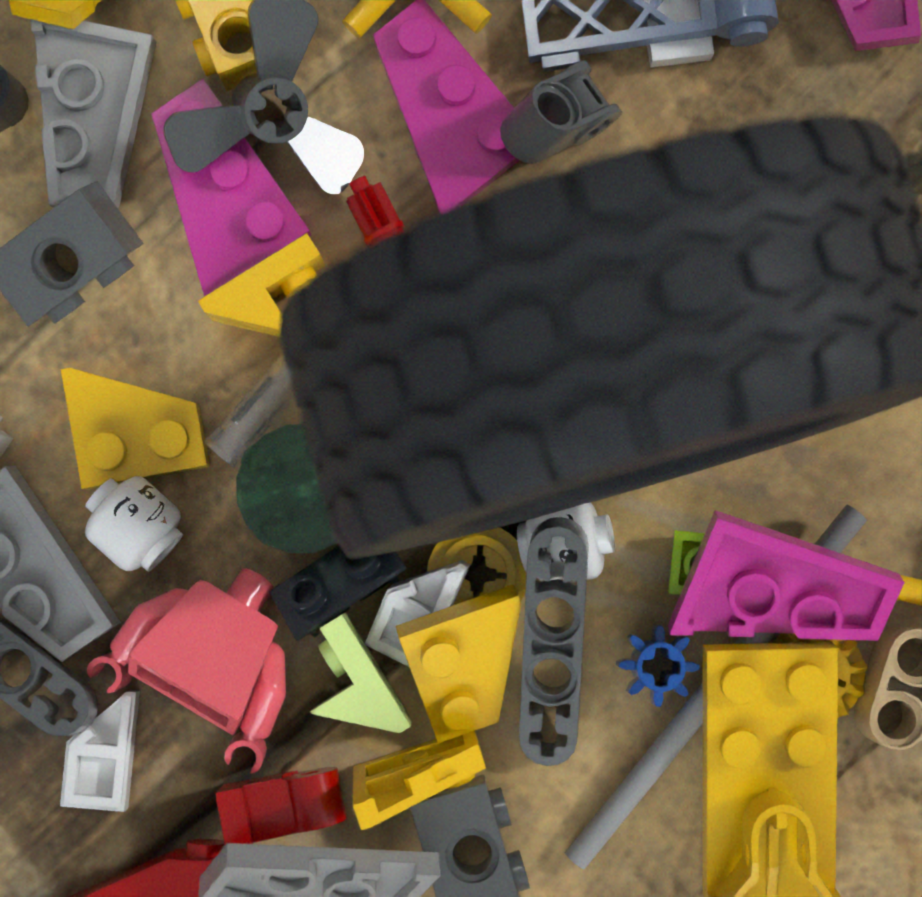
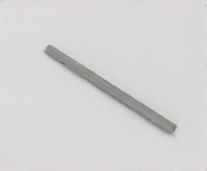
(680, 729)

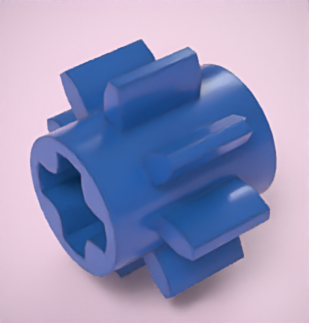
(669, 679)

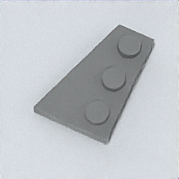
(90, 102)
(41, 577)
(317, 872)

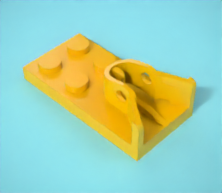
(770, 769)

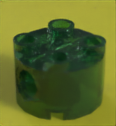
(282, 493)

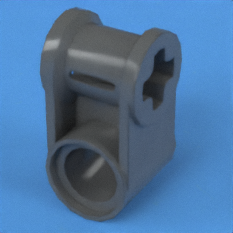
(557, 115)

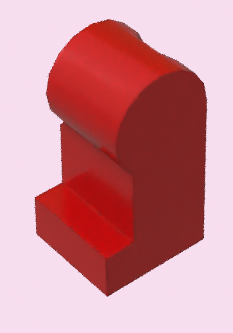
(280, 805)

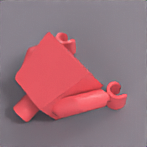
(209, 656)

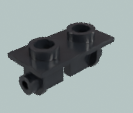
(331, 586)

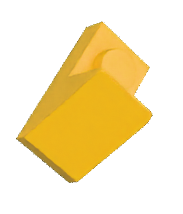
(249, 297)

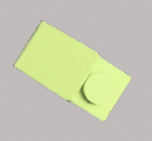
(370, 697)

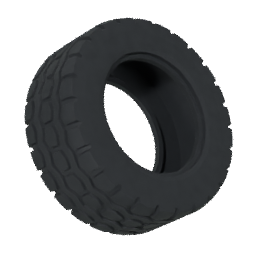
(609, 329)

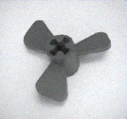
(279, 41)

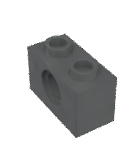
(96, 234)
(466, 812)

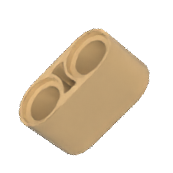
(887, 683)

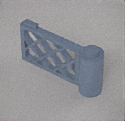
(738, 20)

